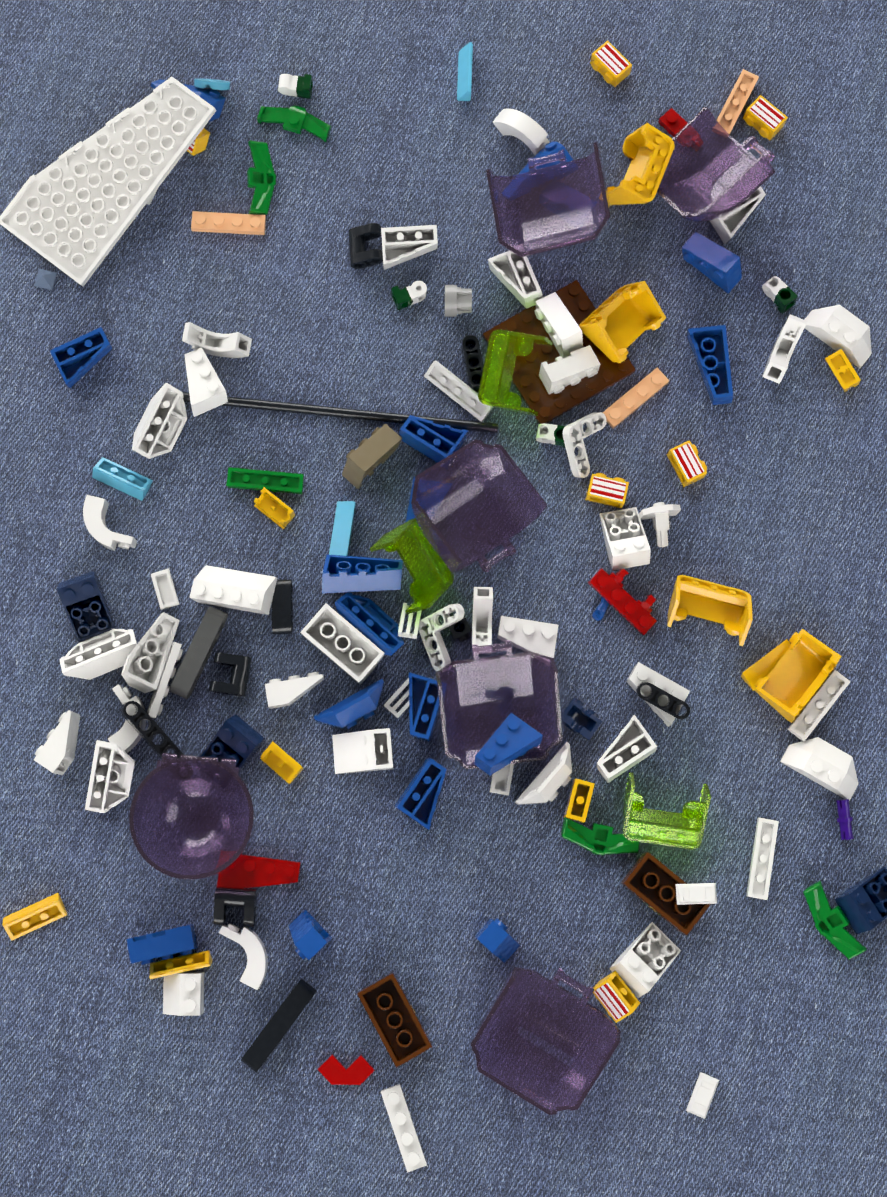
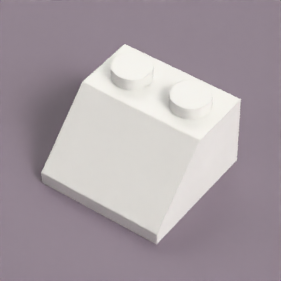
(184, 994)

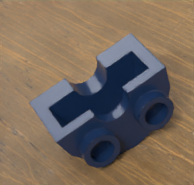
(579, 719)

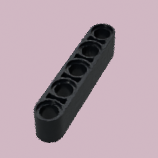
(152, 729)
(278, 1025)

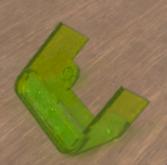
(499, 369)
(424, 564)
(664, 827)

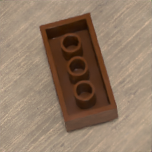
(656, 888)
(394, 1019)

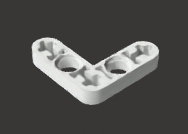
(577, 437)
(434, 629)

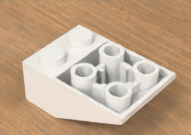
(625, 538)
(61, 744)
(363, 751)
(645, 960)

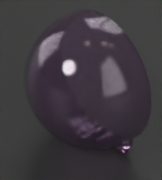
(191, 816)

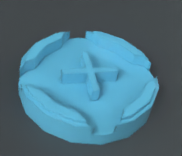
(212, 84)

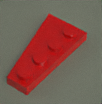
(258, 872)

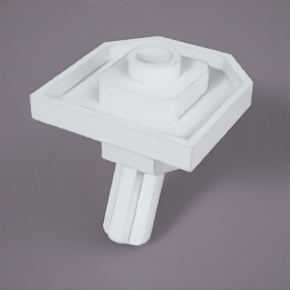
(660, 516)

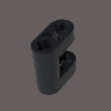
(358, 255)
(239, 674)
(235, 898)

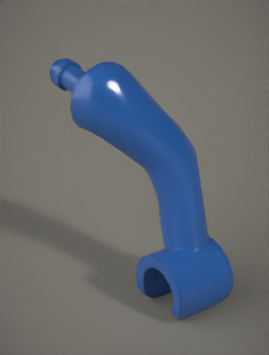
(599, 612)

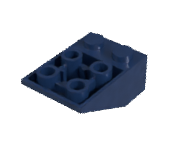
(86, 605)
(234, 741)
(866, 902)

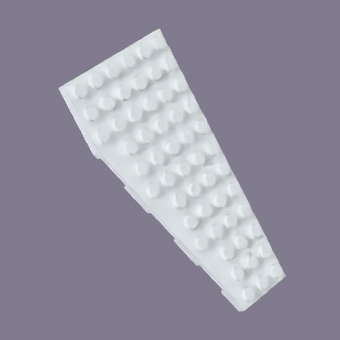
(100, 185)

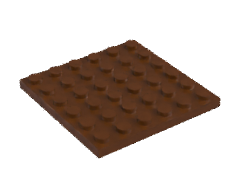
(527, 368)

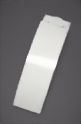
(523, 127)
(217, 344)
(783, 348)
(94, 517)
(482, 616)
(127, 736)
(256, 954)

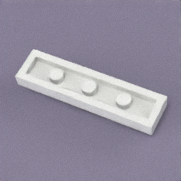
(457, 390)
(818, 705)
(155, 706)
(762, 858)
(403, 1128)

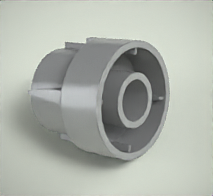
(457, 300)

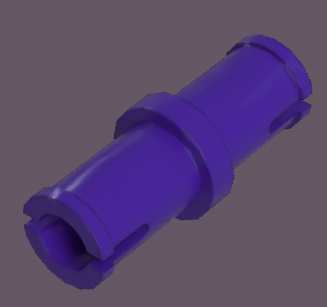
(844, 819)

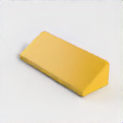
(764, 665)
(34, 916)
(180, 964)

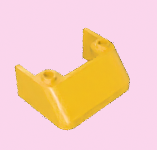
(713, 603)

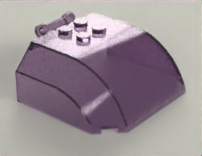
(711, 170)
(550, 204)
(474, 505)
(483, 692)
(544, 1040)

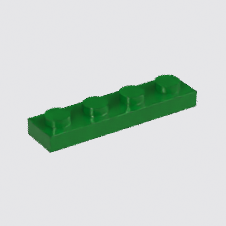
(259, 479)

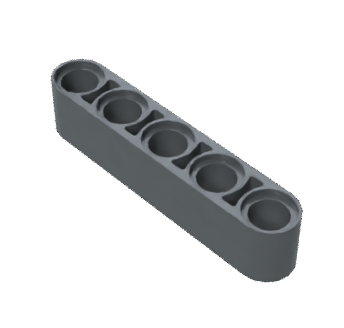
(198, 652)

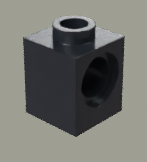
(461, 636)

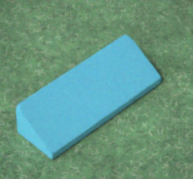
(465, 73)
(121, 478)
(342, 528)

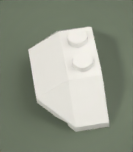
(841, 331)
(160, 423)
(99, 654)
(823, 765)
(109, 777)
(547, 782)

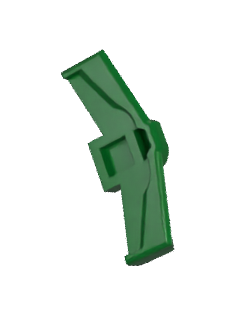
(295, 120)
(260, 178)
(598, 839)
(831, 922)

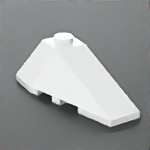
(148, 658)

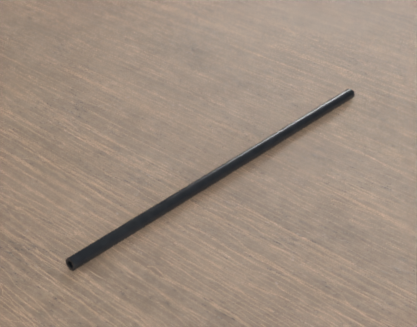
(350, 413)

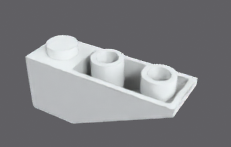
(286, 692)

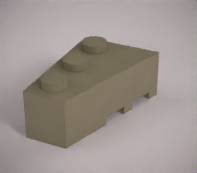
(370, 454)

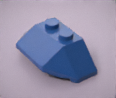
(370, 621)
(353, 708)

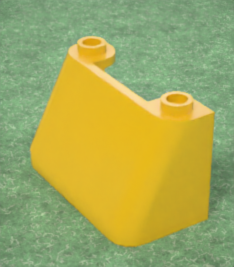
(649, 158)
(623, 320)
(797, 675)

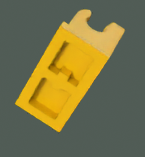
(843, 370)
(274, 508)
(281, 762)

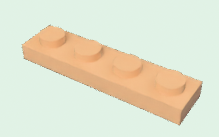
(737, 100)
(228, 223)
(635, 397)

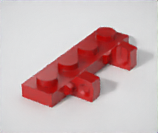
(634, 611)

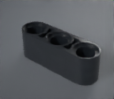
(472, 355)
(282, 607)
(672, 703)

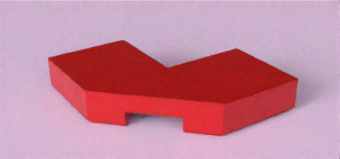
(338, 1075)

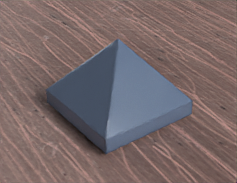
(45, 279)

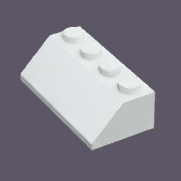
(234, 589)
(343, 643)

